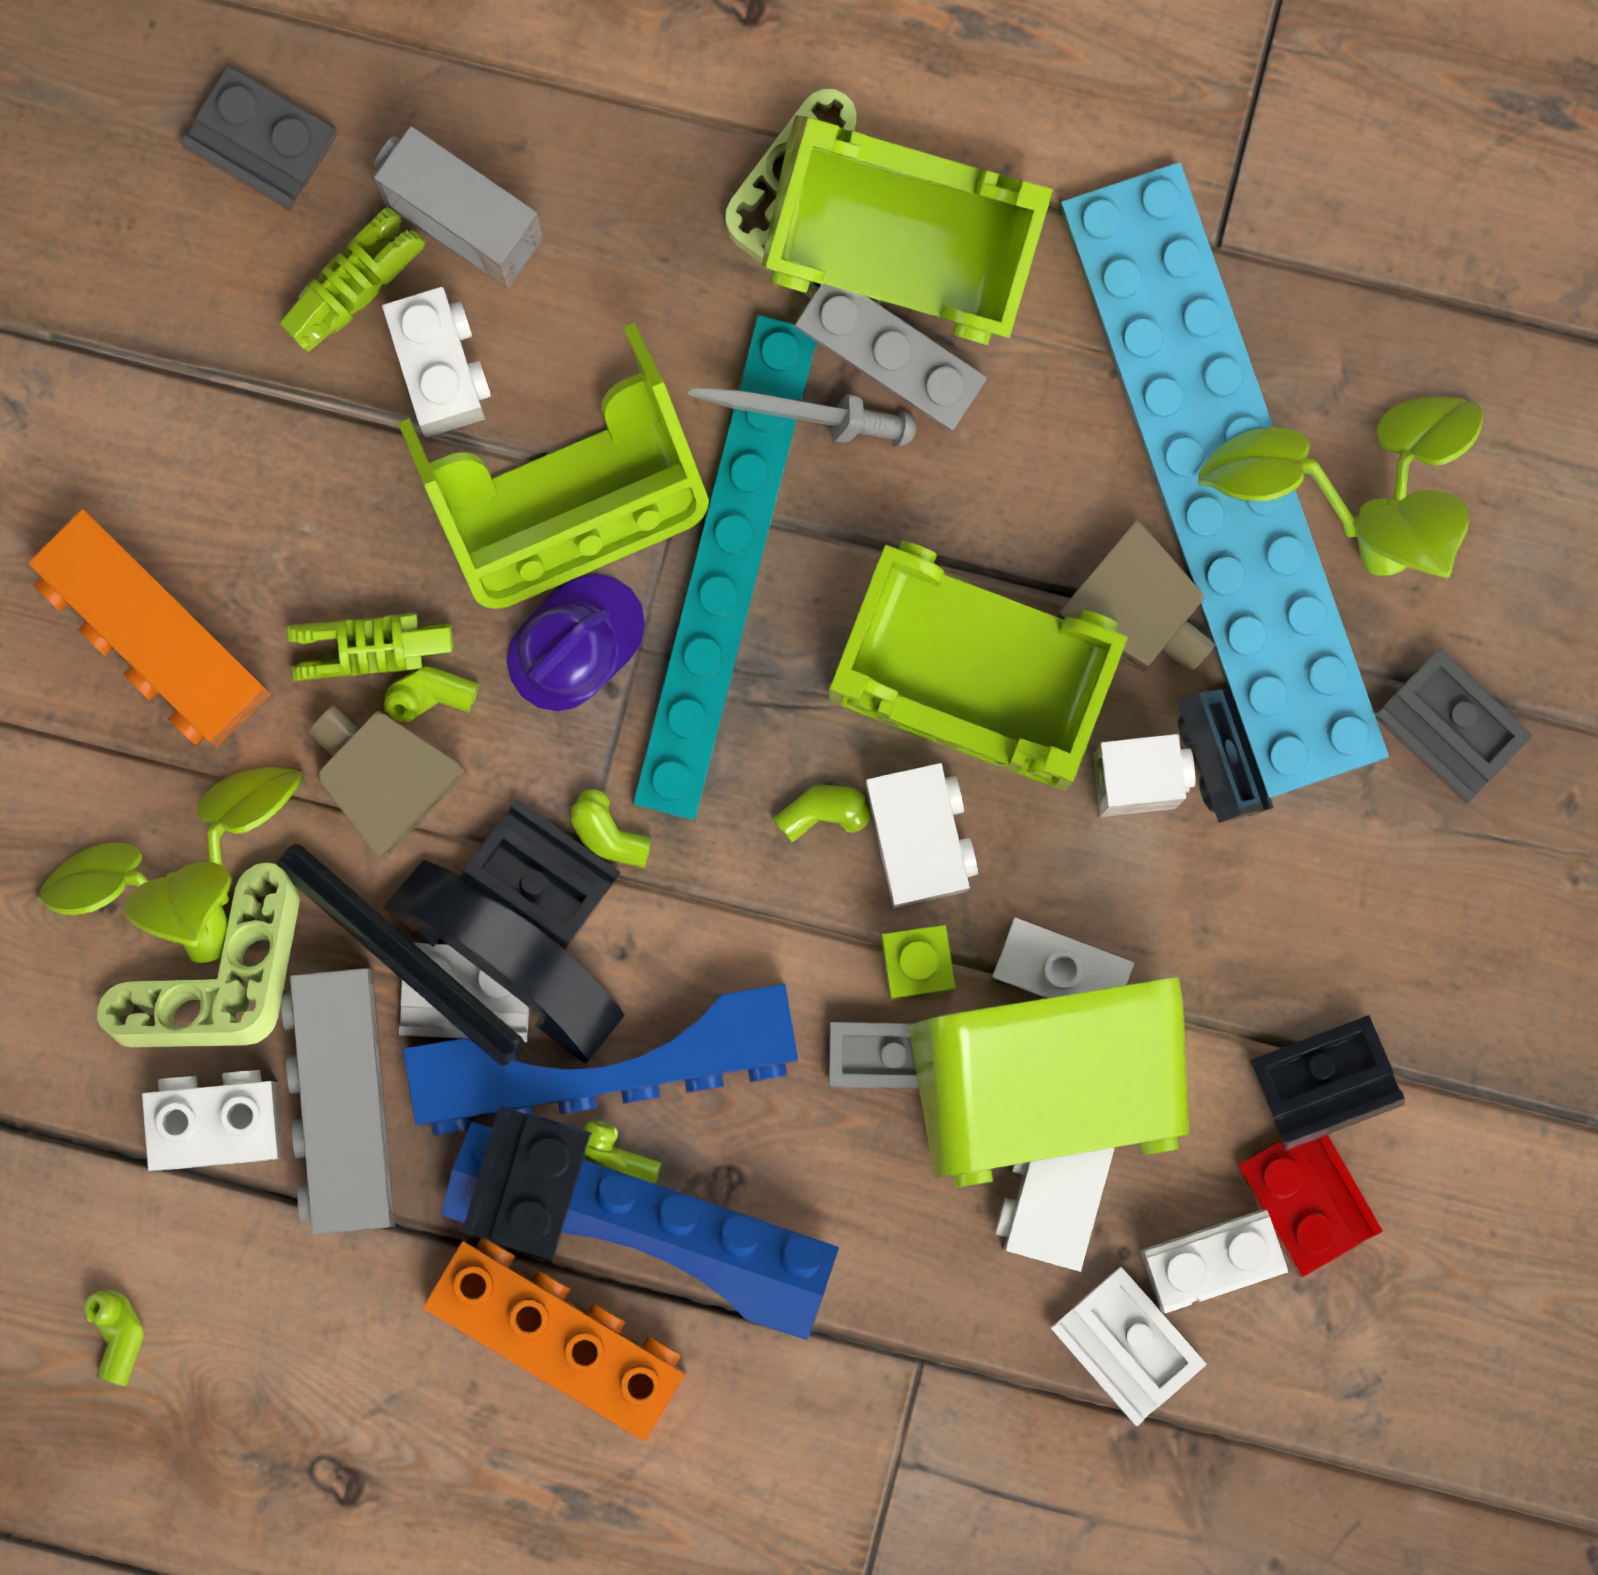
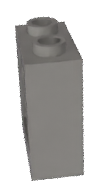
(457, 206)

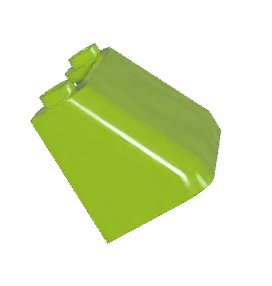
(903, 228)
(976, 669)
(1053, 1078)

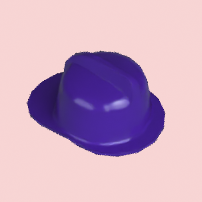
(575, 642)

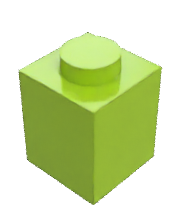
(917, 962)

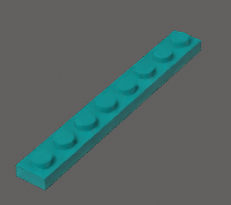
(724, 576)

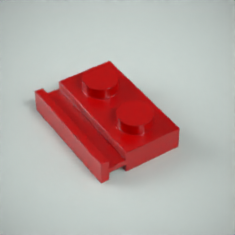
(1310, 1201)

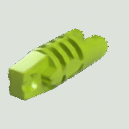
(351, 280)
(370, 645)

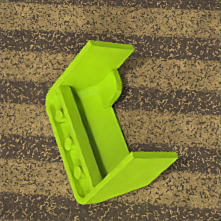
(574, 504)

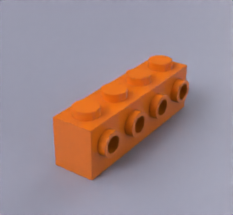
(148, 629)
(556, 1339)

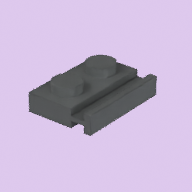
(259, 138)
(1453, 726)

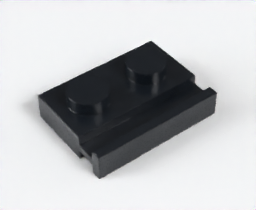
(1227, 765)
(541, 873)
(1327, 1082)
(526, 1182)

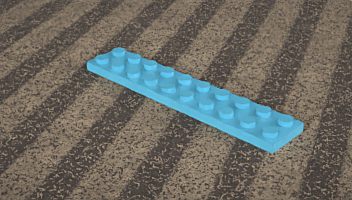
(1250, 559)

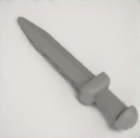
(846, 418)

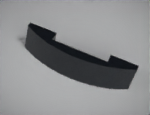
(511, 952)

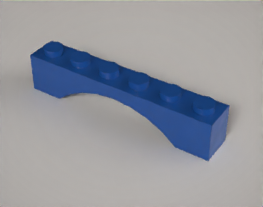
(735, 1035)
(753, 1264)

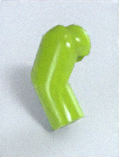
(425, 689)
(827, 804)
(600, 834)
(602, 1152)
(120, 1330)

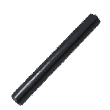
(401, 955)

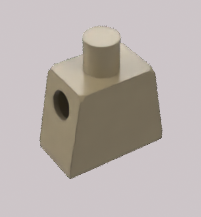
(1147, 599)
(382, 776)

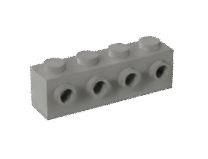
(340, 1101)

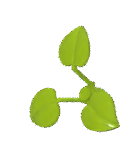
(1391, 533)
(186, 902)

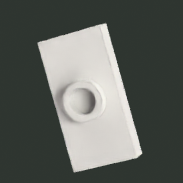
(1056, 964)

